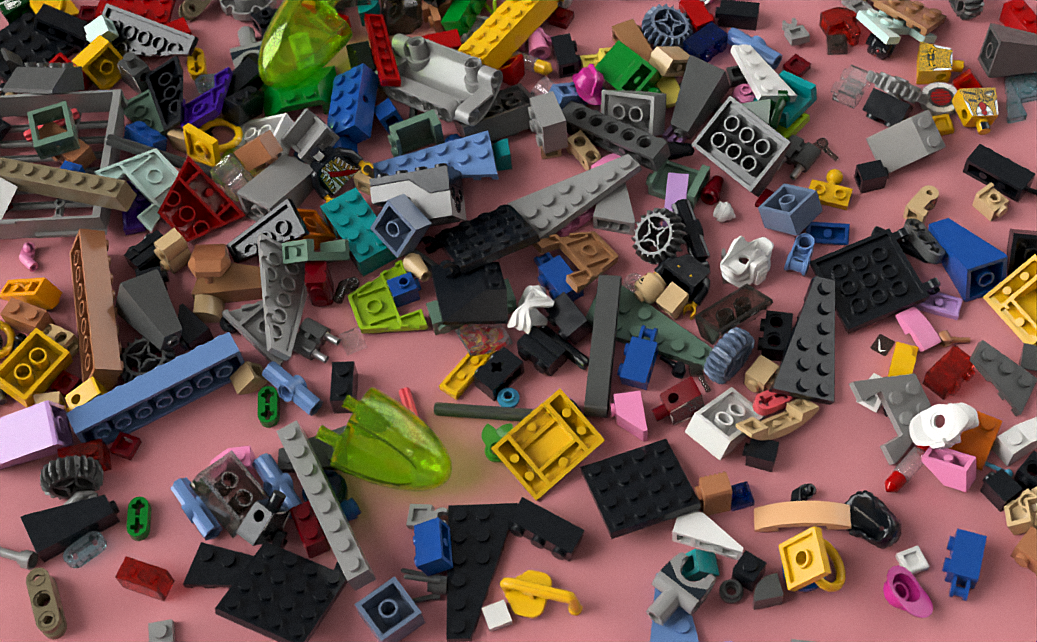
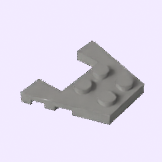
(902, 400)

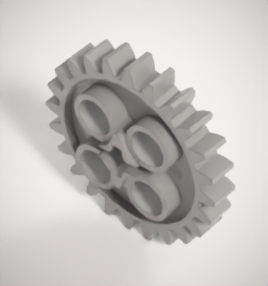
(898, 87)

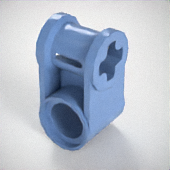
(800, 257)

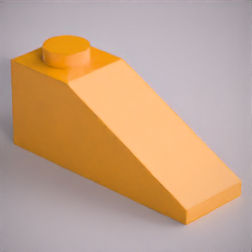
(33, 291)

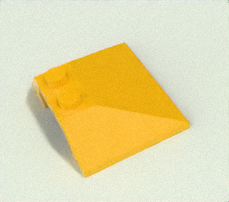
(1016, 300)
(547, 444)

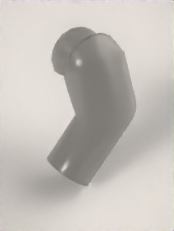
(81, 495)

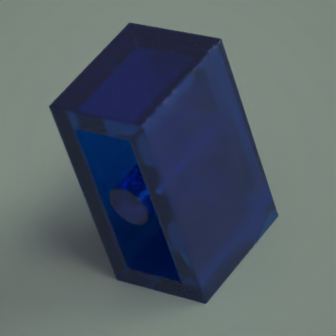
(706, 42)

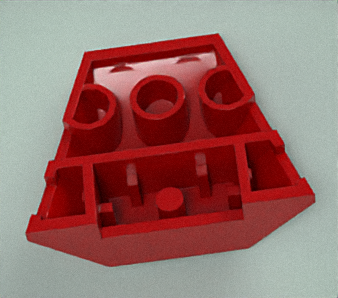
(197, 204)

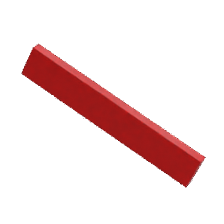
(382, 50)

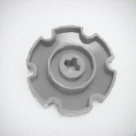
(242, 8)

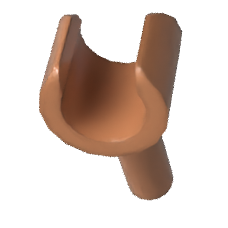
(947, 340)

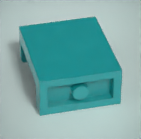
(806, 96)

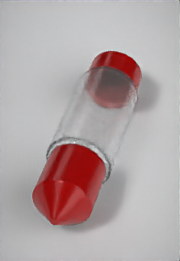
(905, 469)

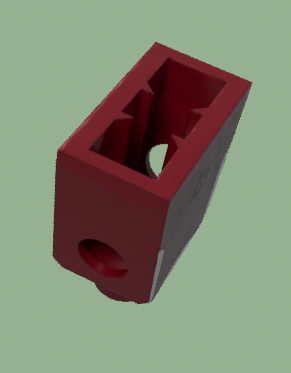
(679, 402)

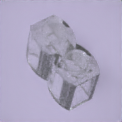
(851, 86)
(230, 175)

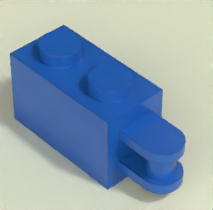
(553, 276)
(639, 359)
(964, 561)

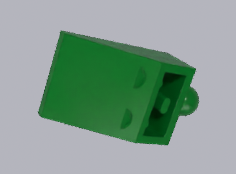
(628, 70)

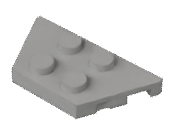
(251, 324)

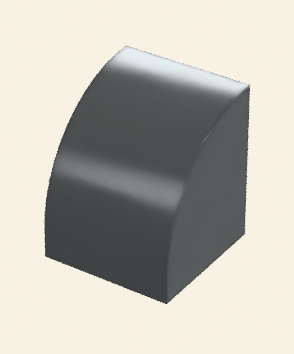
(768, 592)

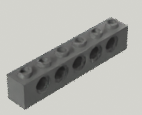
(616, 136)

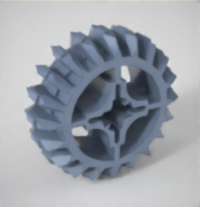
(666, 26)
(729, 355)

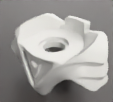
(756, 269)
(526, 313)
(957, 417)

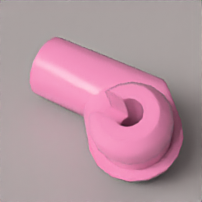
(26, 256)

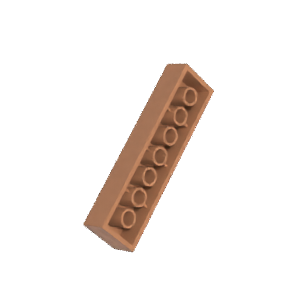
(95, 308)

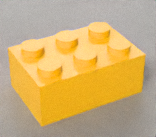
(33, 367)

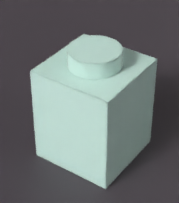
(103, 27)

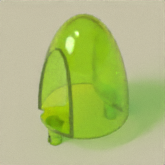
(301, 41)
(388, 445)

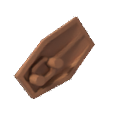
(209, 261)

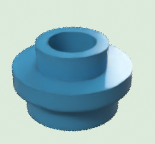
(512, 402)

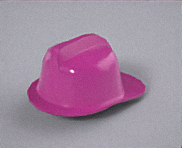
(589, 84)
(905, 593)

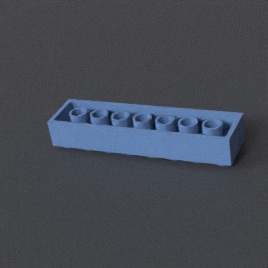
(157, 391)

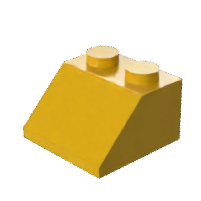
(100, 63)

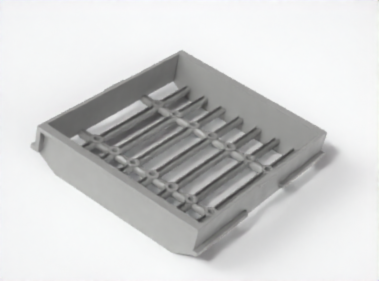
(85, 103)

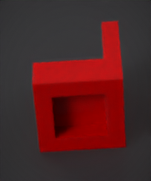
(967, 80)

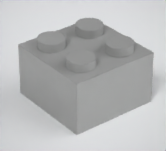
(548, 122)

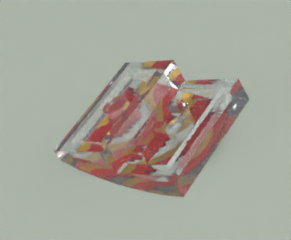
(483, 338)

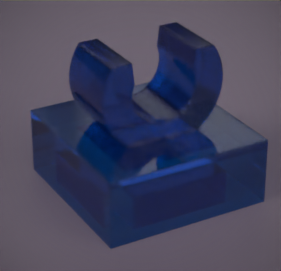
(741, 496)

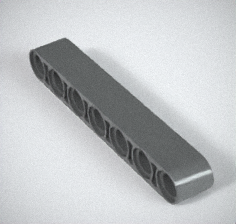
(603, 346)

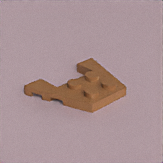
(586, 251)

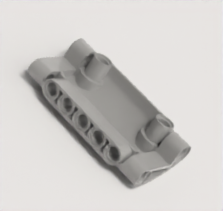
(442, 80)

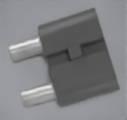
(800, 155)
(310, 339)

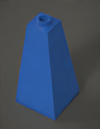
(969, 260)

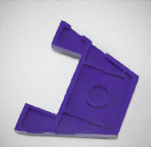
(209, 104)

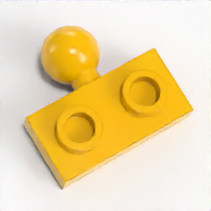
(831, 193)

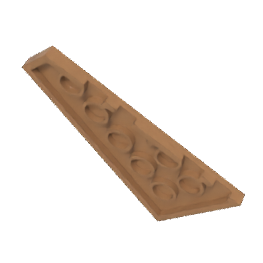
(913, 13)

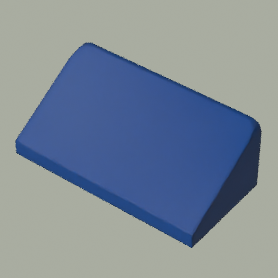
(829, 232)

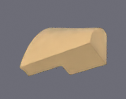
(1022, 512)

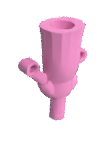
(537, 45)

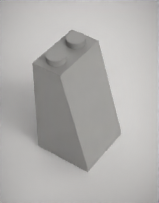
(280, 180)

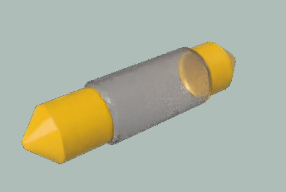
(535, 65)

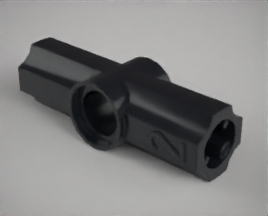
(694, 239)

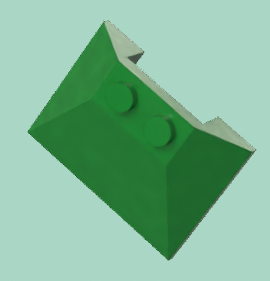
(308, 93)

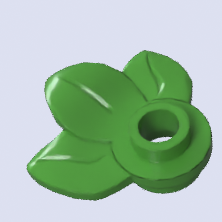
(491, 436)

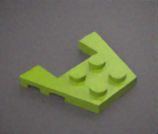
(376, 309)

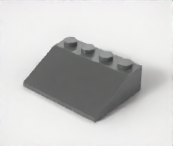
(505, 117)
(742, 146)

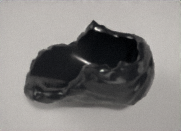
(868, 516)

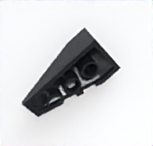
(167, 92)

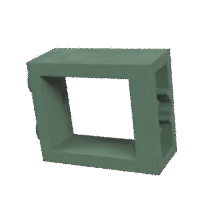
(66, 141)

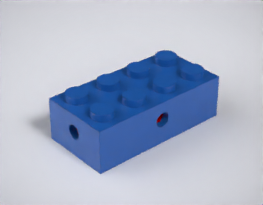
(353, 103)

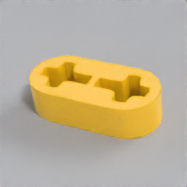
(200, 63)

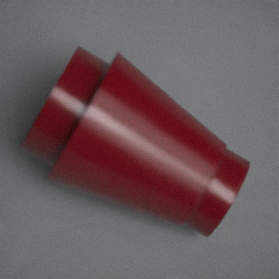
(712, 190)

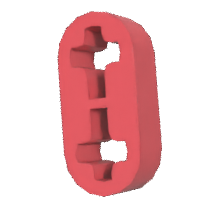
(774, 402)

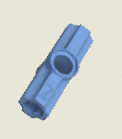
(737, 37)
(292, 388)
(274, 479)
(195, 509)

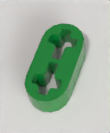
(273, 406)
(133, 518)

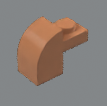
(434, 15)

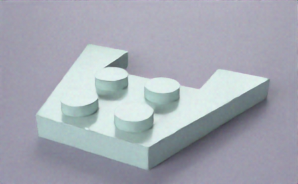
(889, 29)
(150, 175)

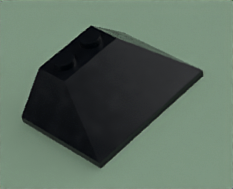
(471, 296)

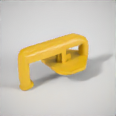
(530, 593)

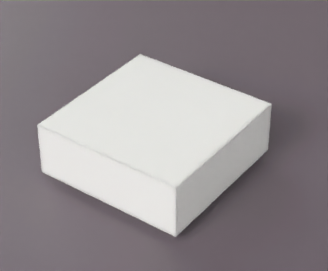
(912, 560)
(497, 615)

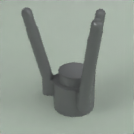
(435, 583)

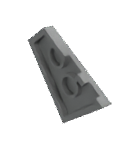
(1008, 377)

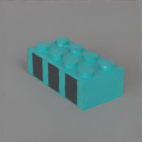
(351, 219)

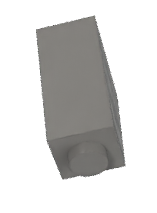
(615, 212)

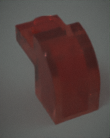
(841, 21)

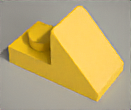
(903, 359)

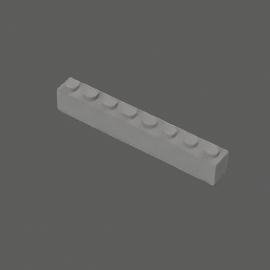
(326, 506)

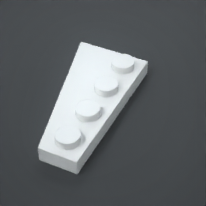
(759, 74)

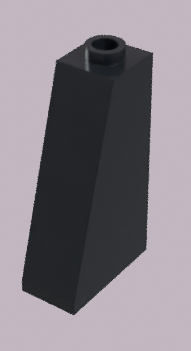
(61, 526)

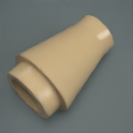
(415, 264)

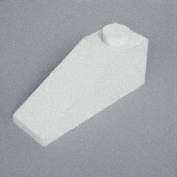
(1016, 441)
(702, 533)

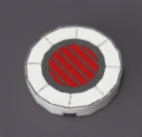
(940, 99)

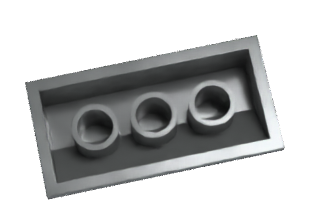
(45, 78)

